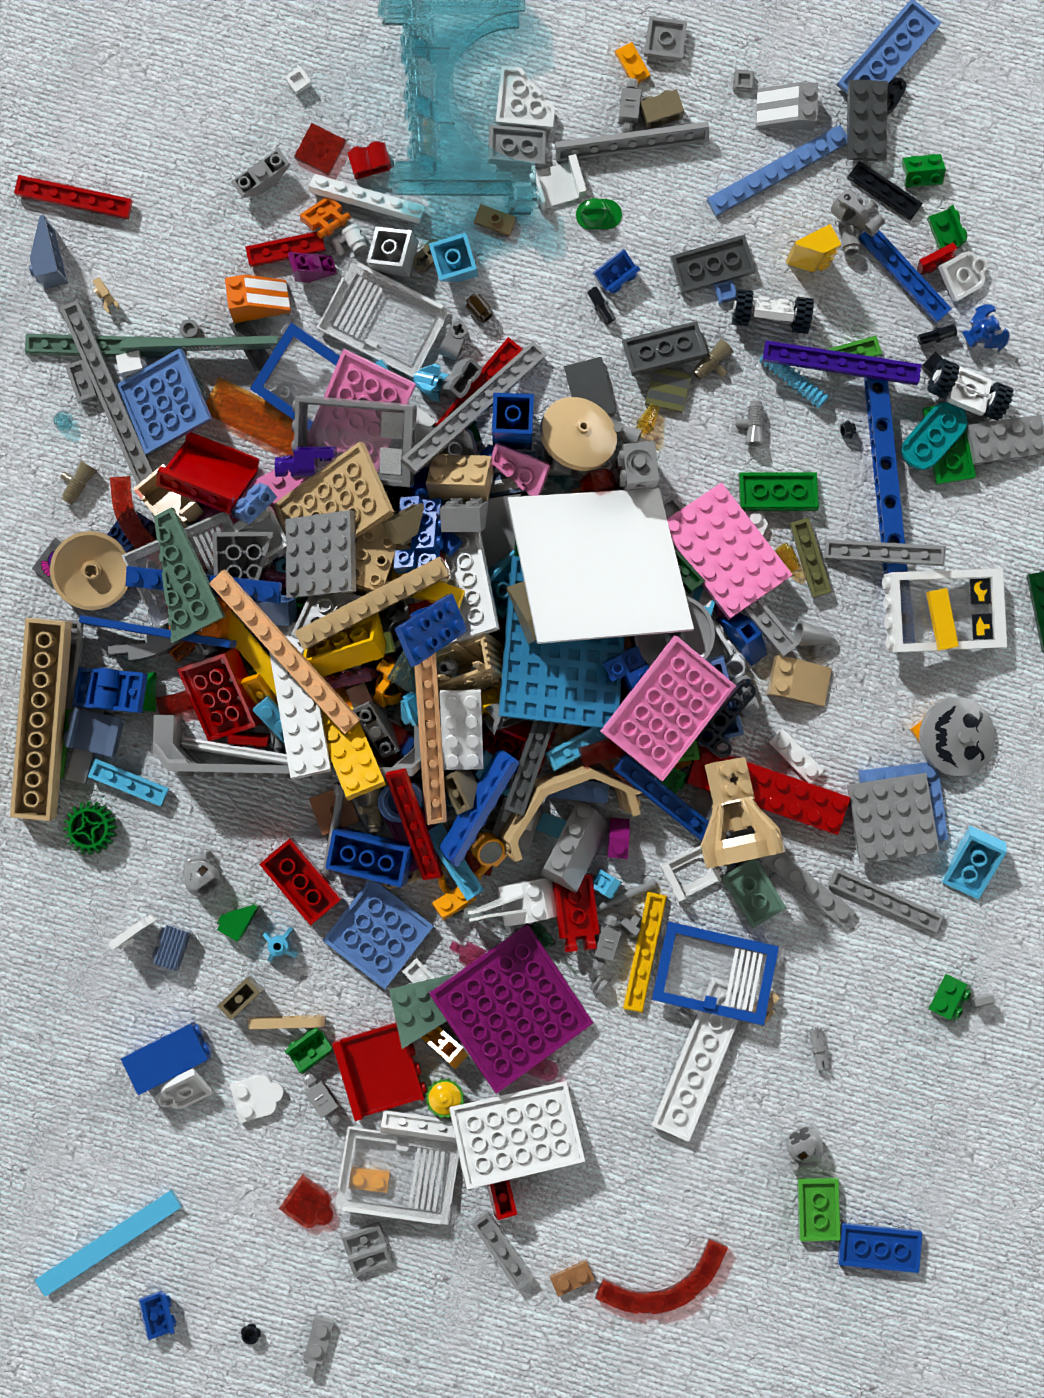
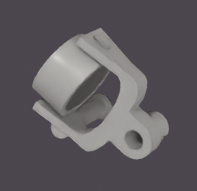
(849, 210)

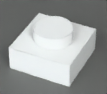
(298, 80)

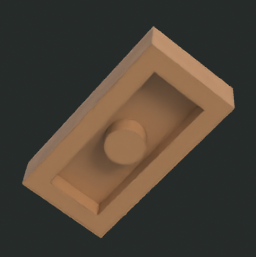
(572, 1278)

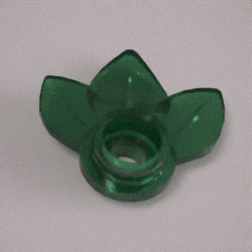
(544, 938)

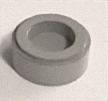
(189, 329)

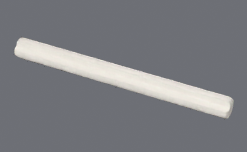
(235, 751)

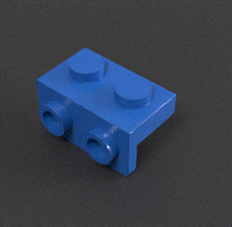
(616, 272)
(157, 1315)

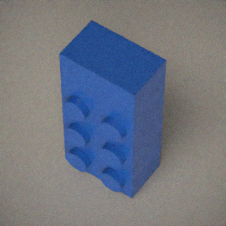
(369, 856)

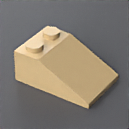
(798, 680)

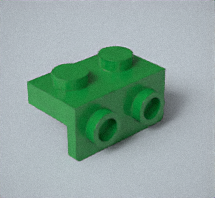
(923, 170)
(950, 998)
(309, 1049)

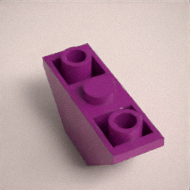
(311, 266)

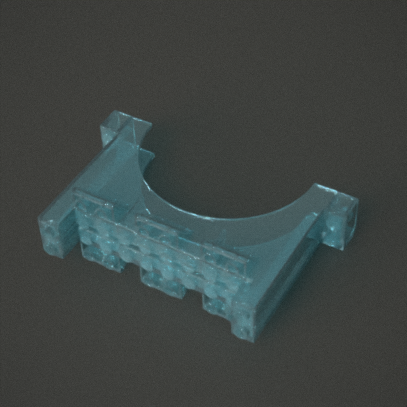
(442, 148)

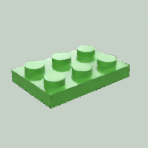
(818, 1209)

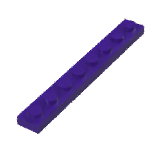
(841, 362)

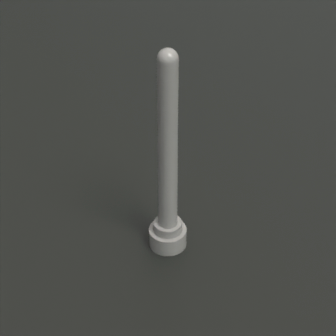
(339, 793)
(626, 896)

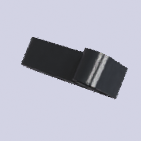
(730, 714)

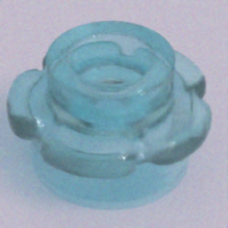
(58, 420)

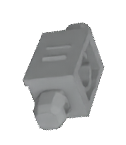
(629, 105)
(606, 943)
(321, 1098)

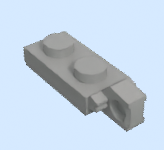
(317, 1344)

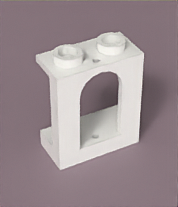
(712, 876)

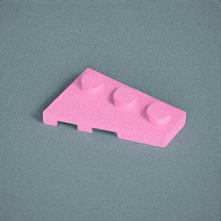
(521, 468)

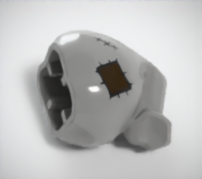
(200, 874)
(804, 1148)

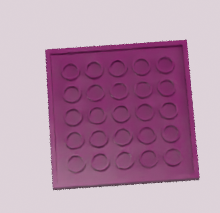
(510, 1008)

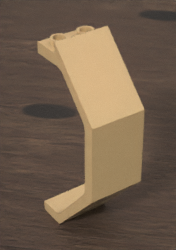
(556, 782)

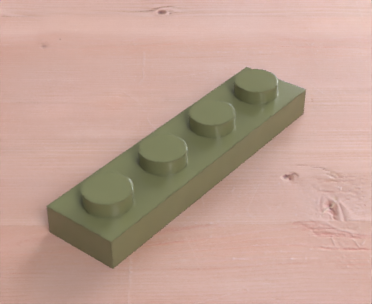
(810, 557)

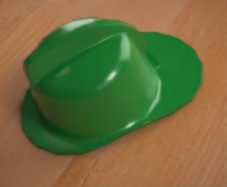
(598, 214)

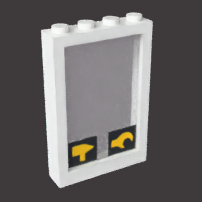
(975, 604)

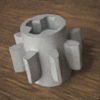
(207, 650)

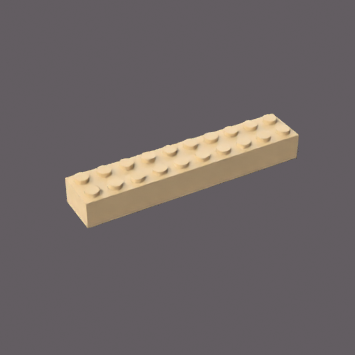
(41, 719)

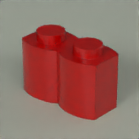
(369, 160)

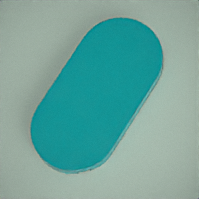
(934, 436)

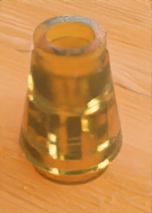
(648, 419)
(788, 556)

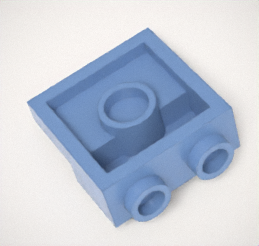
(254, 503)

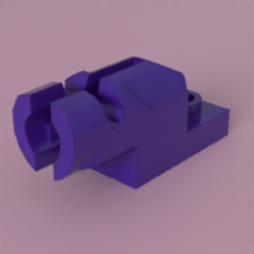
(304, 461)

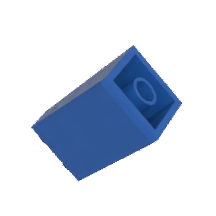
(166, 1057)

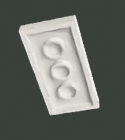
(461, 729)

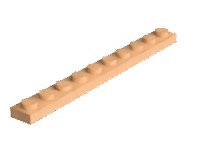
(284, 651)
(430, 741)

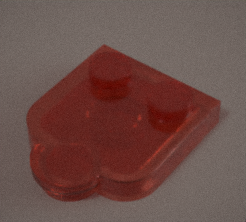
(308, 1203)

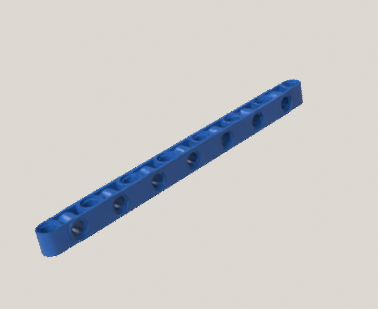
(885, 481)

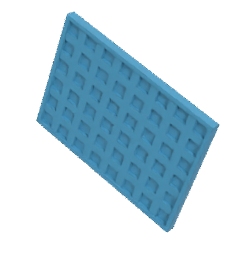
(556, 679)

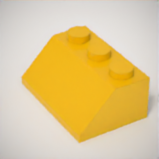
(815, 250)

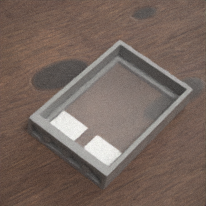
(341, 423)

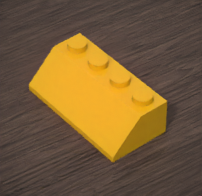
(349, 648)

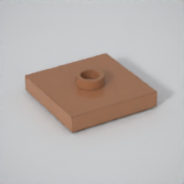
(323, 809)

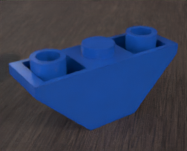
(745, 637)

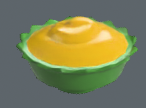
(442, 1096)

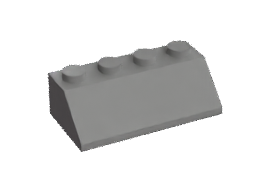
(575, 847)

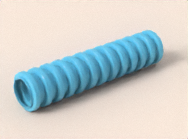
(798, 382)

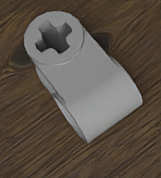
(452, 343)

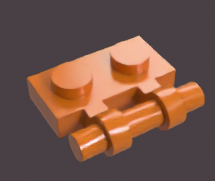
(321, 213)

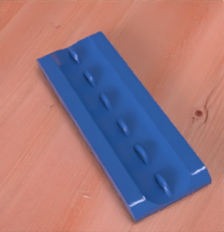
(468, 824)

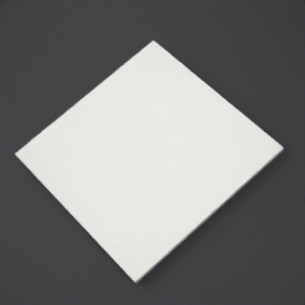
(599, 565)

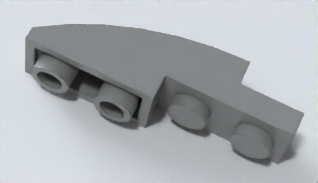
(141, 650)

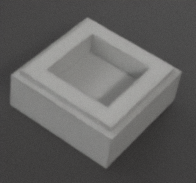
(743, 80)
(982, 1000)

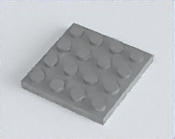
(320, 554)
(893, 818)

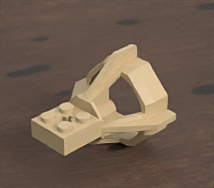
(735, 811)

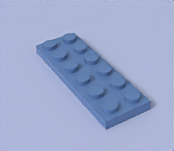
(893, 46)

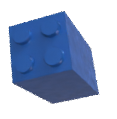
(513, 420)

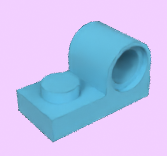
(606, 884)

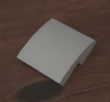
(366, 1249)

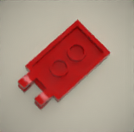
(577, 914)

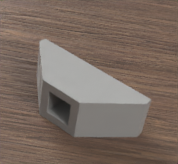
(261, 175)
(378, 728)

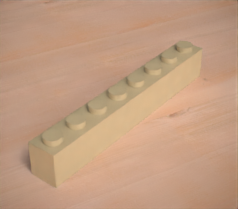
(372, 603)

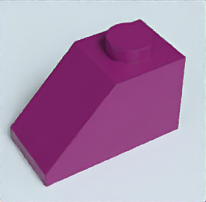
(618, 838)

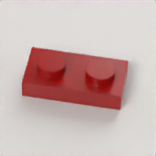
(932, 261)
(258, 740)

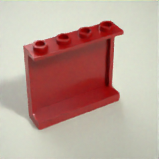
(208, 473)
(378, 1071)

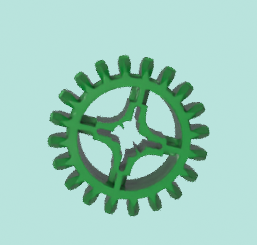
(86, 822)

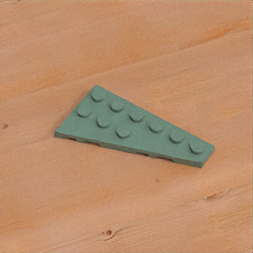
(186, 587)
(415, 1009)

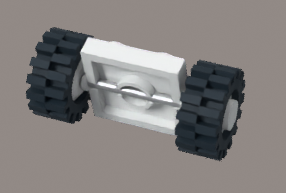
(771, 309)
(970, 390)

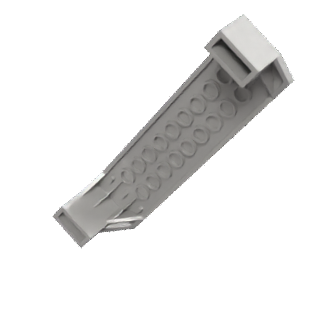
(174, 758)

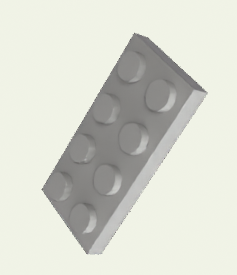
(1006, 439)

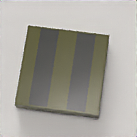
(668, 389)

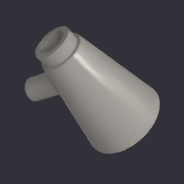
(811, 635)

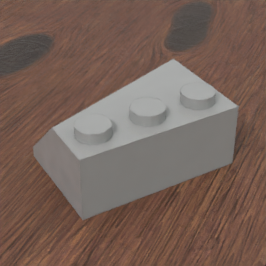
(240, 552)

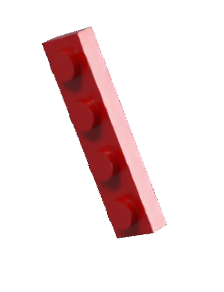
(278, 249)

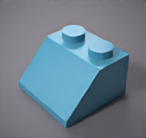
(454, 259)

